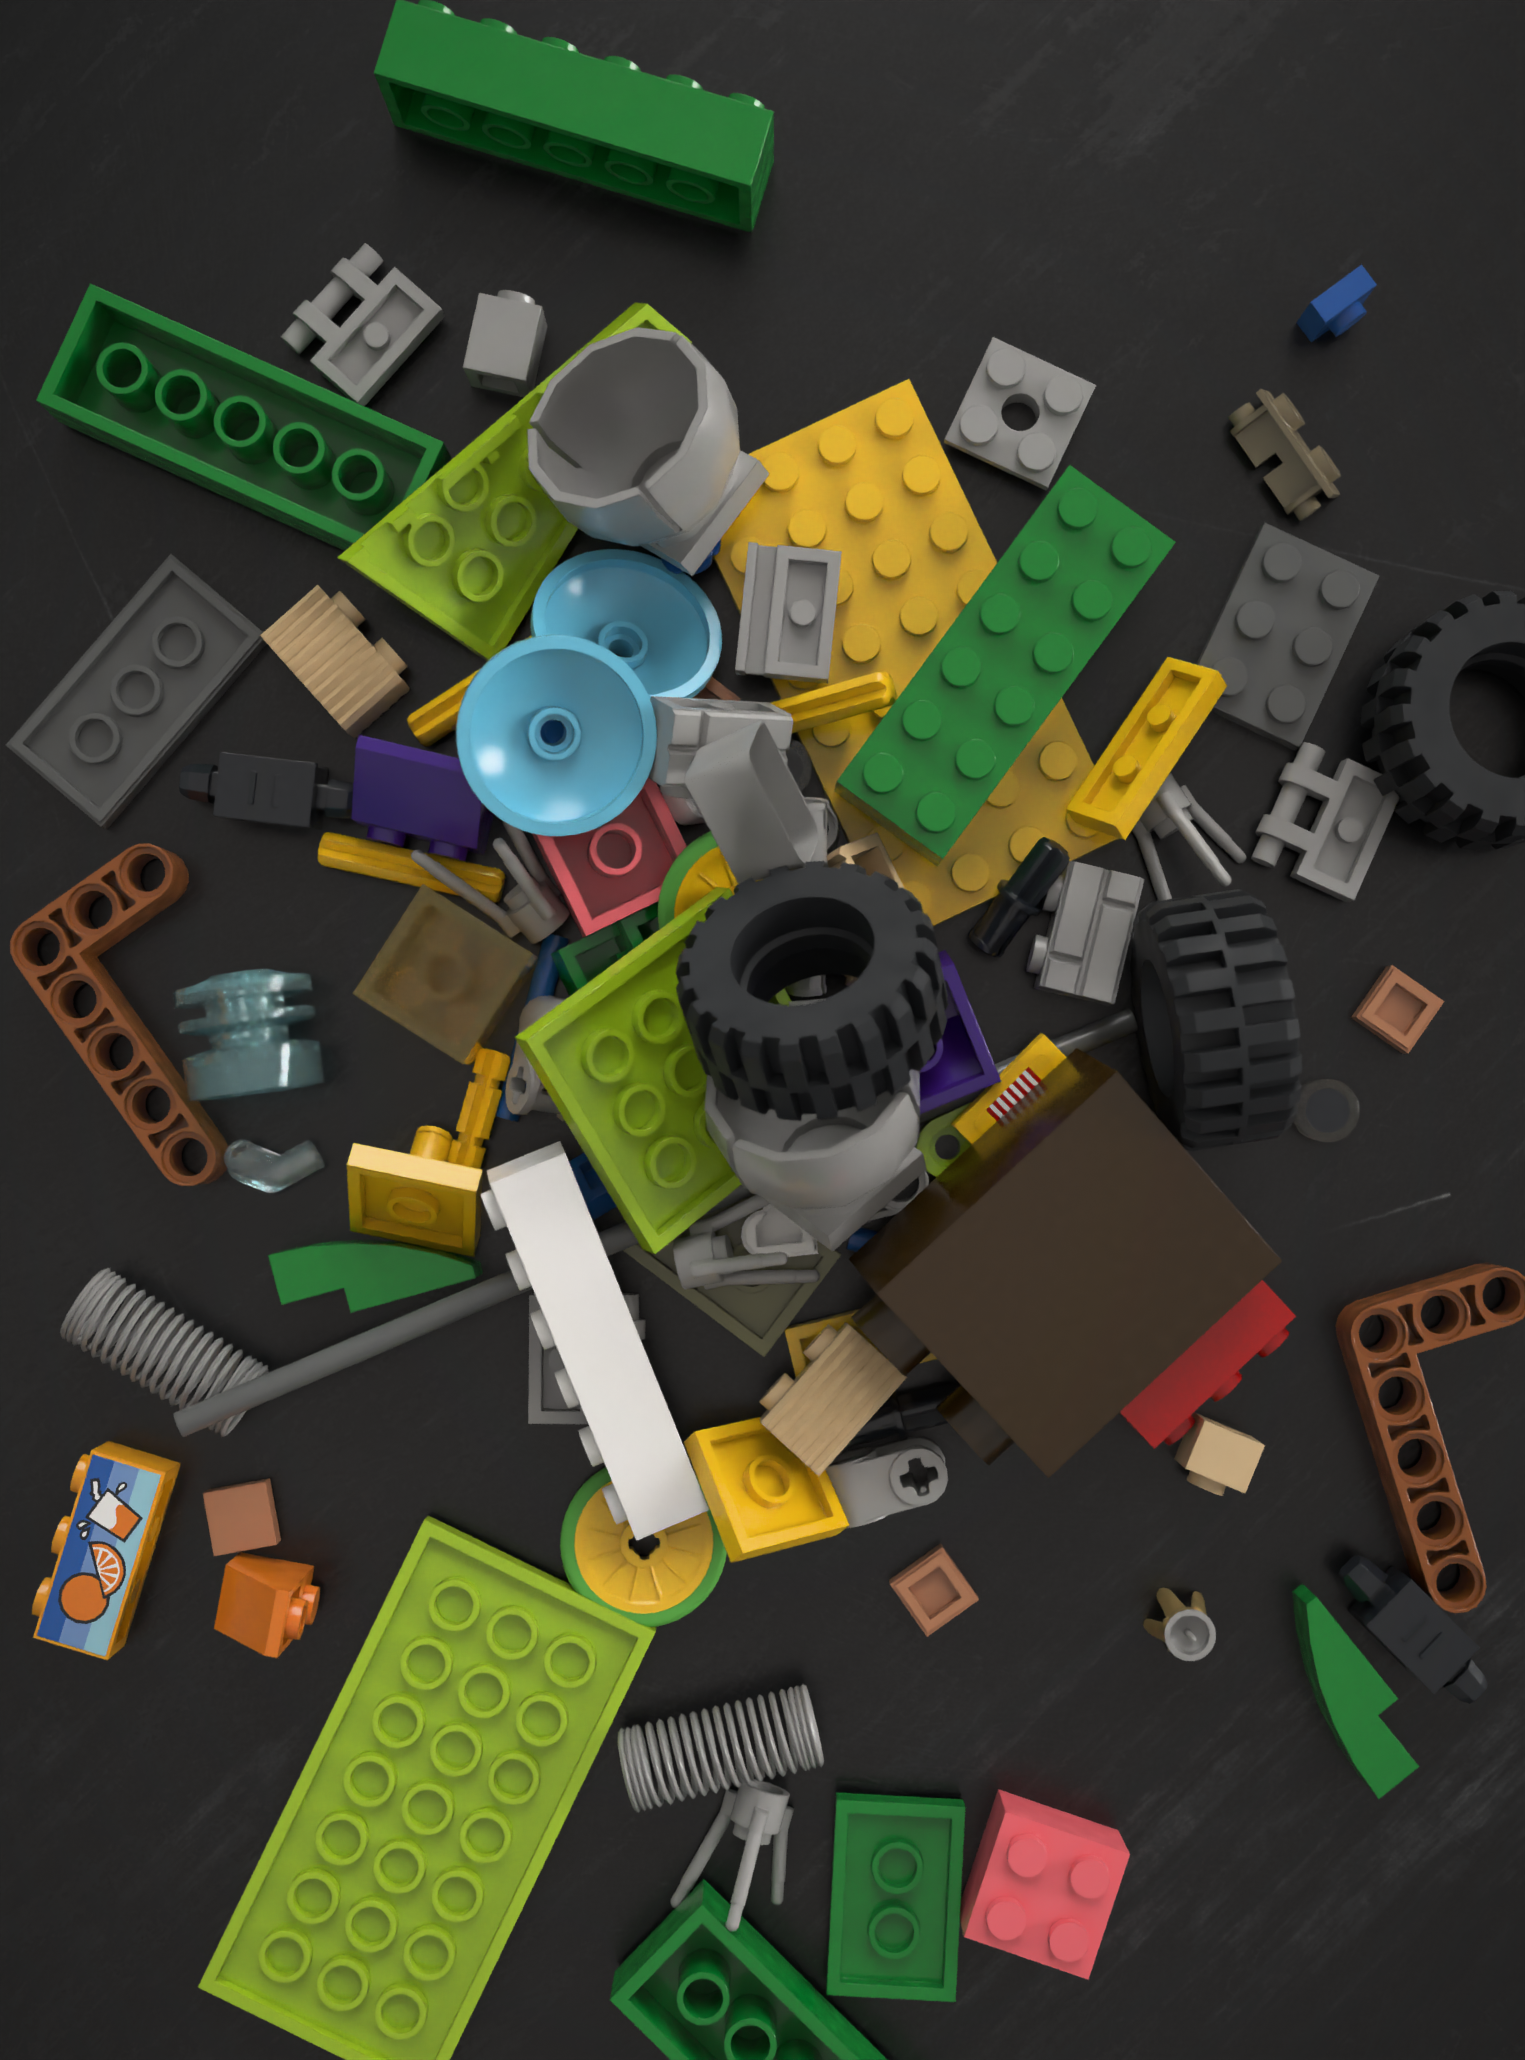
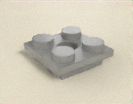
(1011, 377)

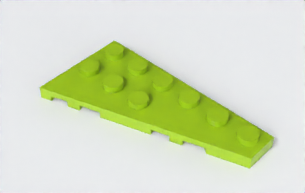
(480, 529)

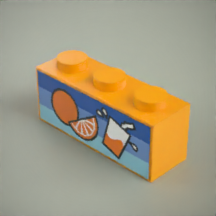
(104, 1549)

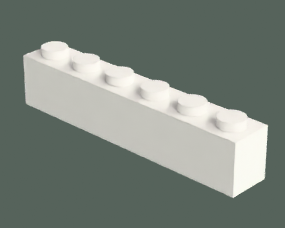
(596, 1339)

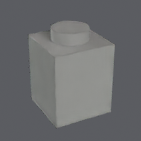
(505, 343)

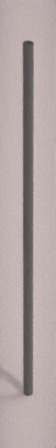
(505, 1287)

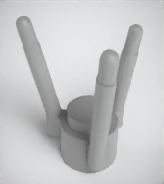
(1172, 811)
(531, 903)
(710, 1259)
(758, 1814)

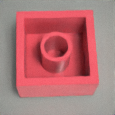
(617, 865)
(1043, 1884)

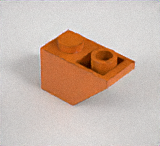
(266, 1602)

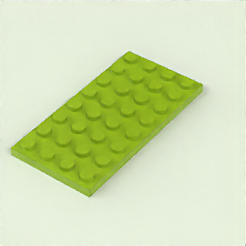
(427, 1804)

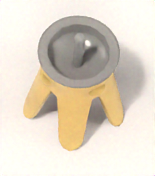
(1185, 1629)

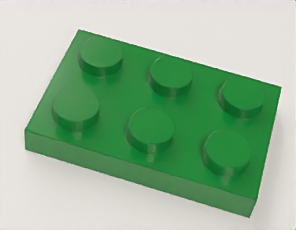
(895, 1897)

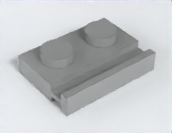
(788, 612)

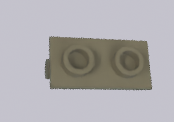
(1274, 431)

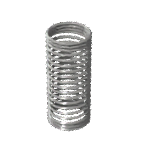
(181, 1349)
(801, 1731)

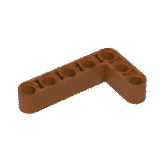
(113, 1014)
(1415, 1418)

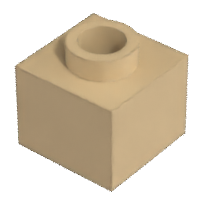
(1218, 1456)

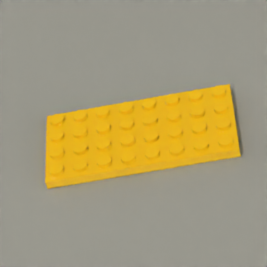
(908, 567)

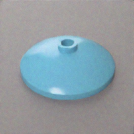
(636, 611)
(586, 773)

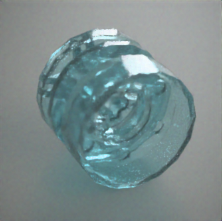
(248, 1035)

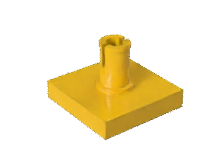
(416, 1194)
(761, 1490)

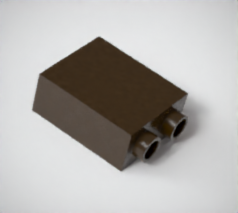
(1058, 1266)

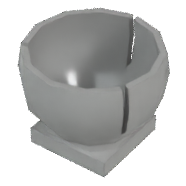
(644, 446)
(825, 1171)

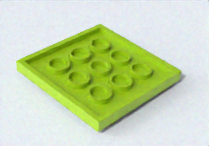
(634, 1085)

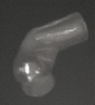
(270, 1170)

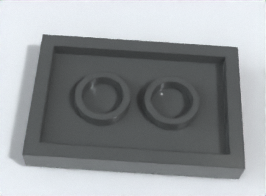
(1284, 634)

